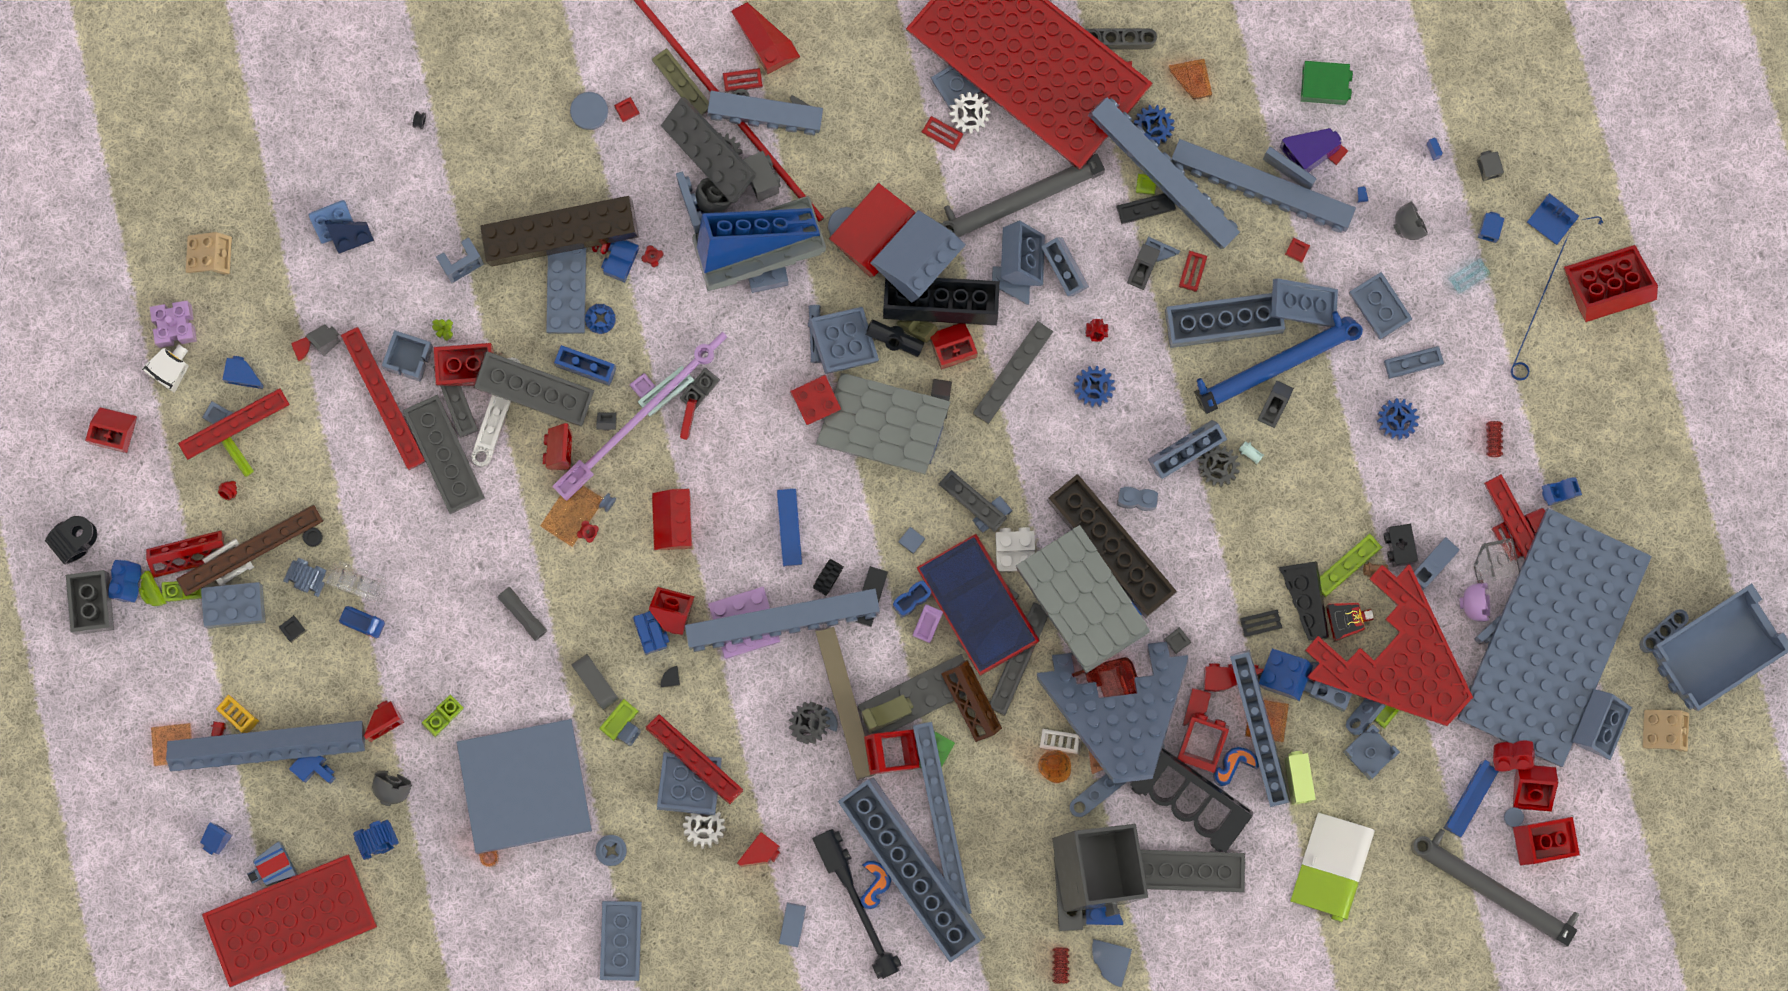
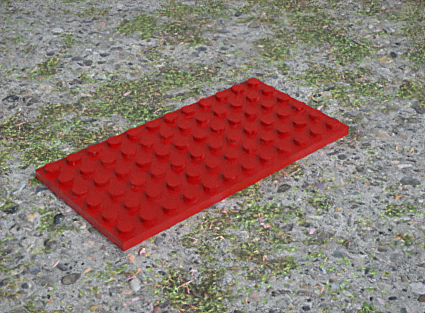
(1033, 66)

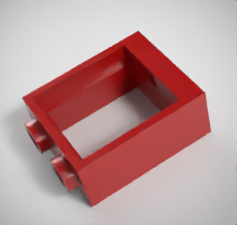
(876, 756)
(1197, 761)

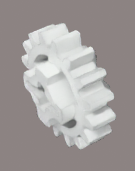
(975, 112)
(709, 833)

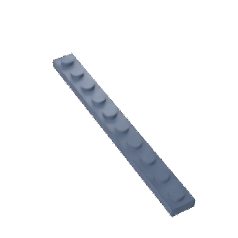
(941, 811)

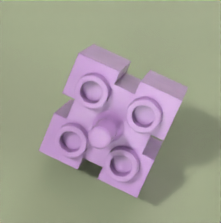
(173, 324)

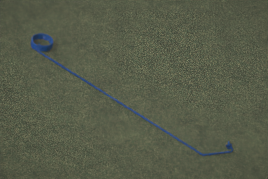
(1520, 379)

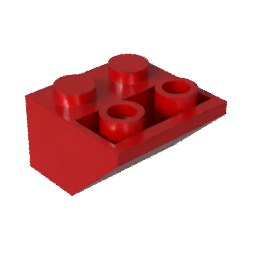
(953, 345)
(111, 430)

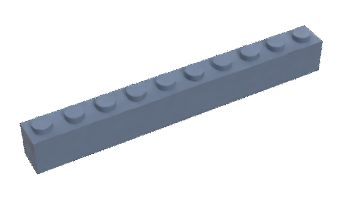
(1164, 173)
(1263, 186)
(782, 619)
(265, 746)

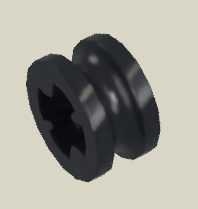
(419, 120)

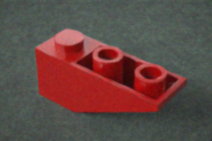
(1221, 678)

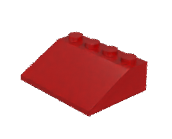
(871, 227)
(1611, 283)

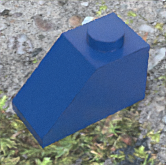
(240, 373)
(215, 838)

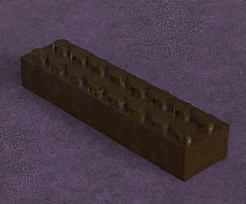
(559, 231)
(1123, 556)

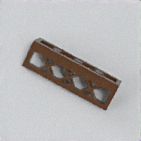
(975, 700)

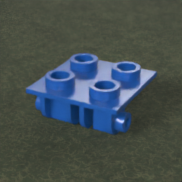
(1553, 219)

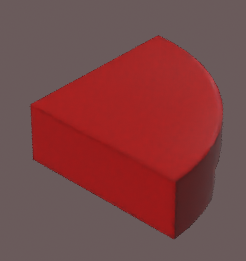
(301, 348)

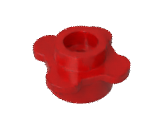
(650, 250)
(593, 529)

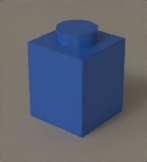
(1491, 227)

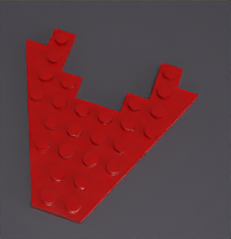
(1415, 668)

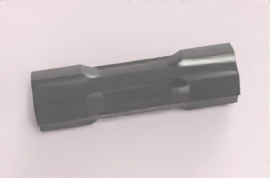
(522, 614)

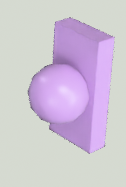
(927, 623)

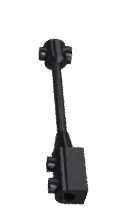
(834, 858)

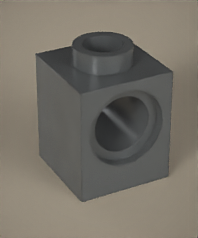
(1490, 165)

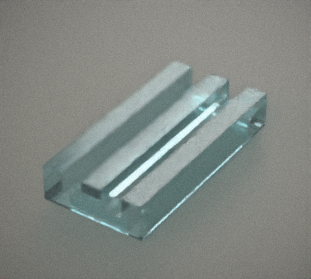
(1482, 268)

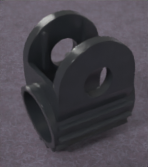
(66, 544)

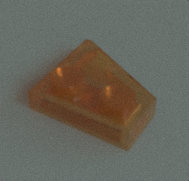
(1193, 78)

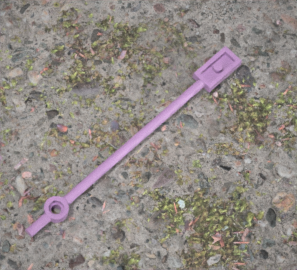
(581, 473)

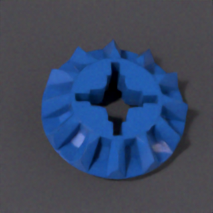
(600, 327)

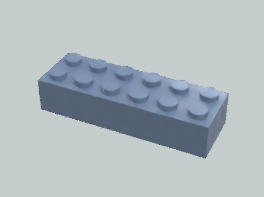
(1222, 320)

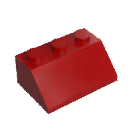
(672, 519)

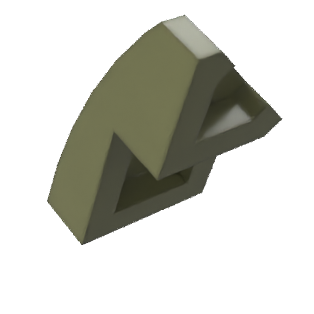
(919, 329)

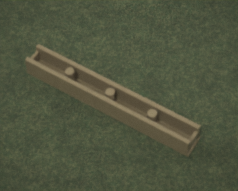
(844, 700)

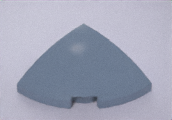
(1111, 960)

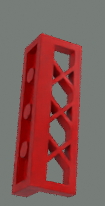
(183, 549)

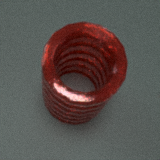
(1494, 438)
(1060, 965)

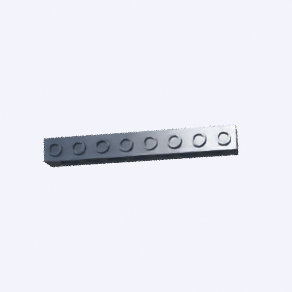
(1260, 728)

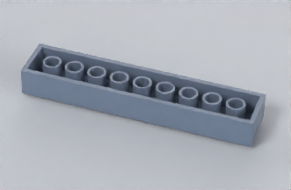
(911, 869)

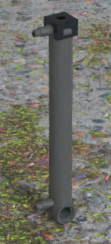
(1023, 197)
(1494, 891)

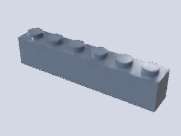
(764, 112)

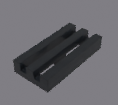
(1276, 619)

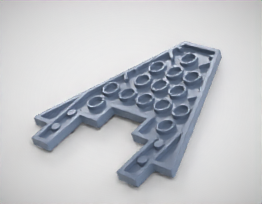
(1120, 730)

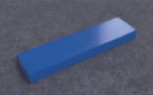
(789, 527)

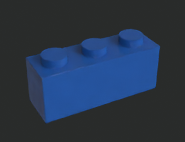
(585, 365)

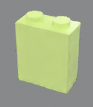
(1299, 778)

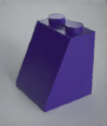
(1311, 148)

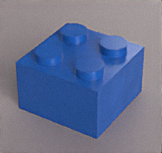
(1285, 674)

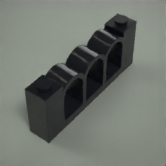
(1231, 826)

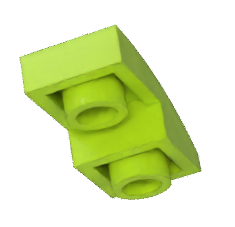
(172, 592)
(443, 715)

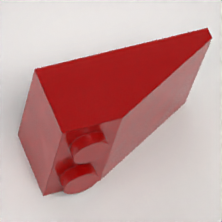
(459, 363)
(558, 447)
(1546, 841)

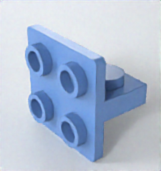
(335, 212)

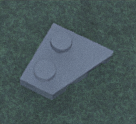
(1020, 292)

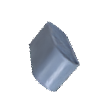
(1671, 626)

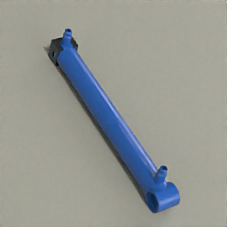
(1210, 397)

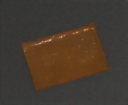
(566, 516)

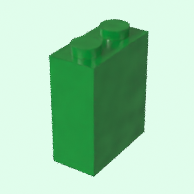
(1326, 82)

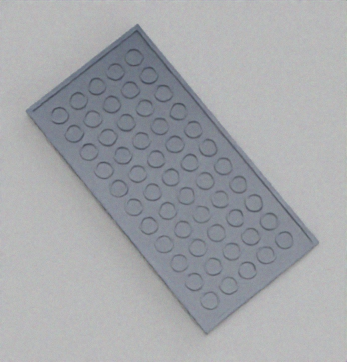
(1554, 636)

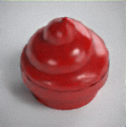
(228, 490)

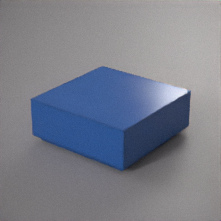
(1434, 148)

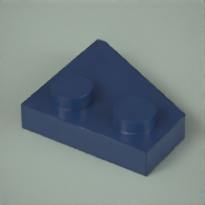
(349, 234)

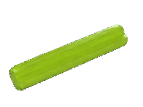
(238, 457)

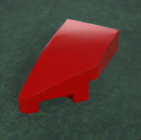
(1197, 703)

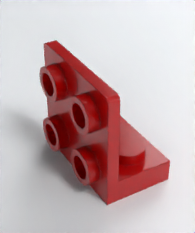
(815, 400)

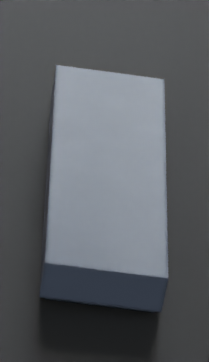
(1413, 362)

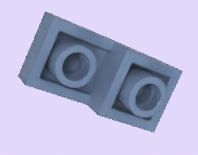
(792, 924)

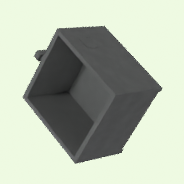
(1100, 868)

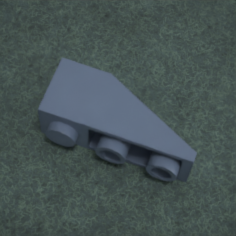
(1435, 562)

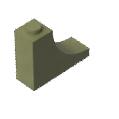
(886, 713)

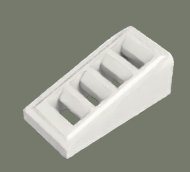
(1043, 744)

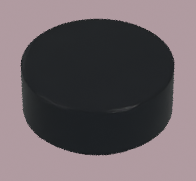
(313, 537)

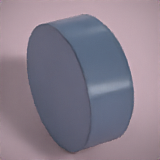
(1513, 817)

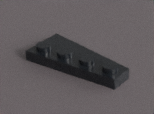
(1307, 597)

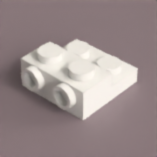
(1013, 547)

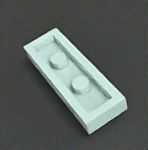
(678, 389)

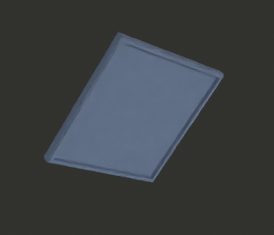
(523, 786)

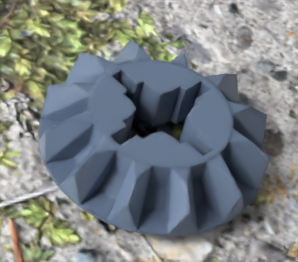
(601, 851)

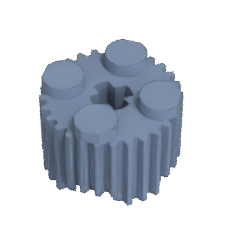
(305, 577)

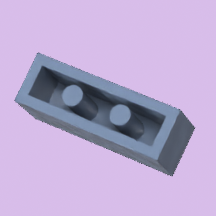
(1065, 266)

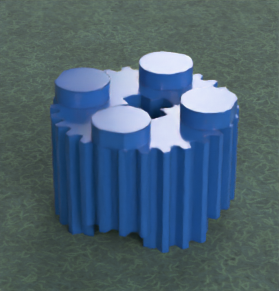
(376, 839)

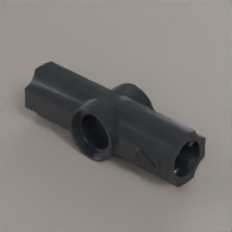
(894, 338)

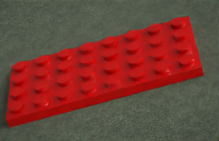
(289, 920)

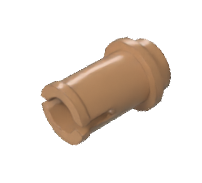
(1369, 569)

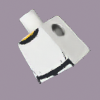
(168, 367)

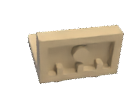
(208, 253)
(1666, 729)

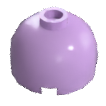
(1476, 602)

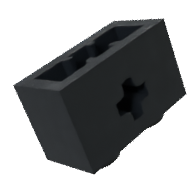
(1408, 553)

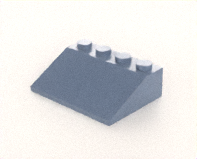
(917, 255)

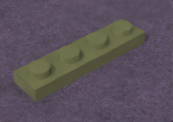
(680, 80)

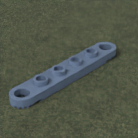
(1366, 714)
(1096, 794)

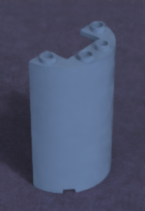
(1719, 649)

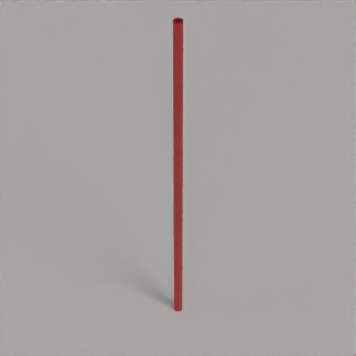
(709, 85)

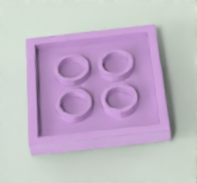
(740, 604)

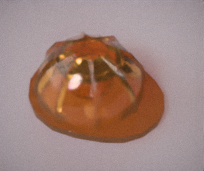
(1055, 766)

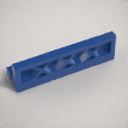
(1471, 799)

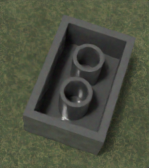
(89, 602)

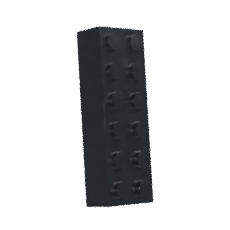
(946, 302)

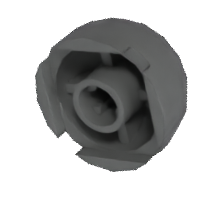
(710, 198)
(1409, 222)
(390, 788)

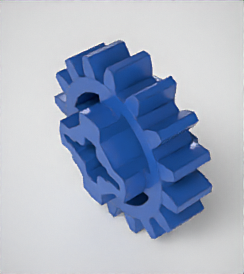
(1160, 129)
(1089, 379)
(1398, 427)

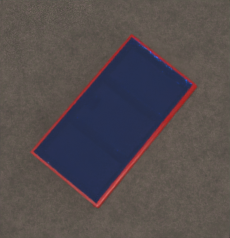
(978, 604)

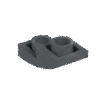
(700, 387)

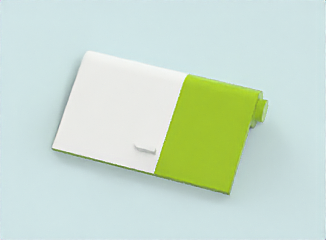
(1332, 866)

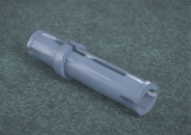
(814, 311)

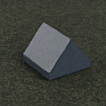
(629, 734)

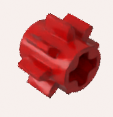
(1097, 330)

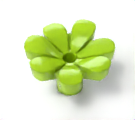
(443, 328)

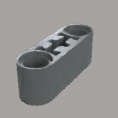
(595, 681)

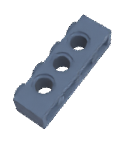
(1187, 449)

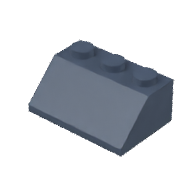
(1022, 255)
(1602, 724)

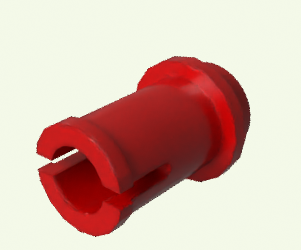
(217, 728)

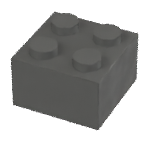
(765, 182)

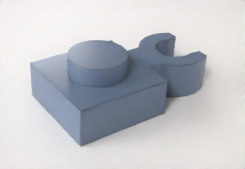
(1486, 634)

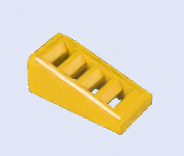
(249, 719)

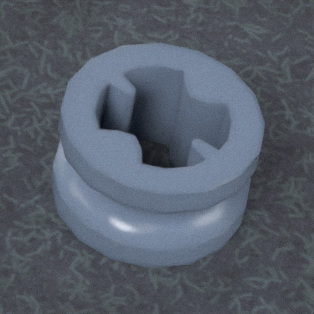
(607, 502)

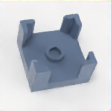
(463, 266)
(1370, 752)

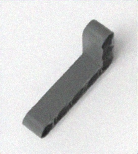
(1120, 34)

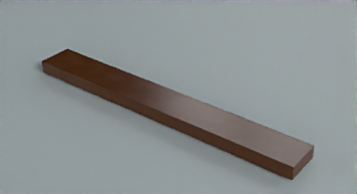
(249, 550)

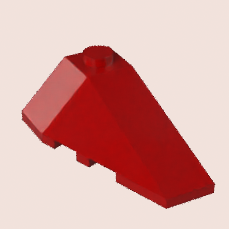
(767, 42)

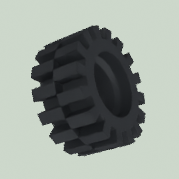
(828, 577)

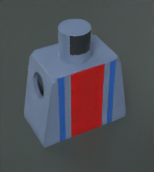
(272, 866)

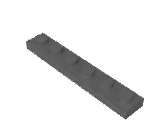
(1013, 372)

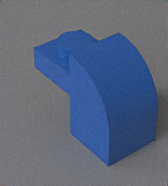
(1561, 491)
(307, 766)

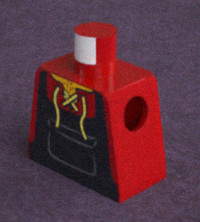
(1347, 619)

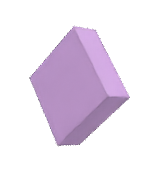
(642, 385)

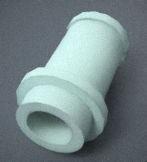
(1252, 453)

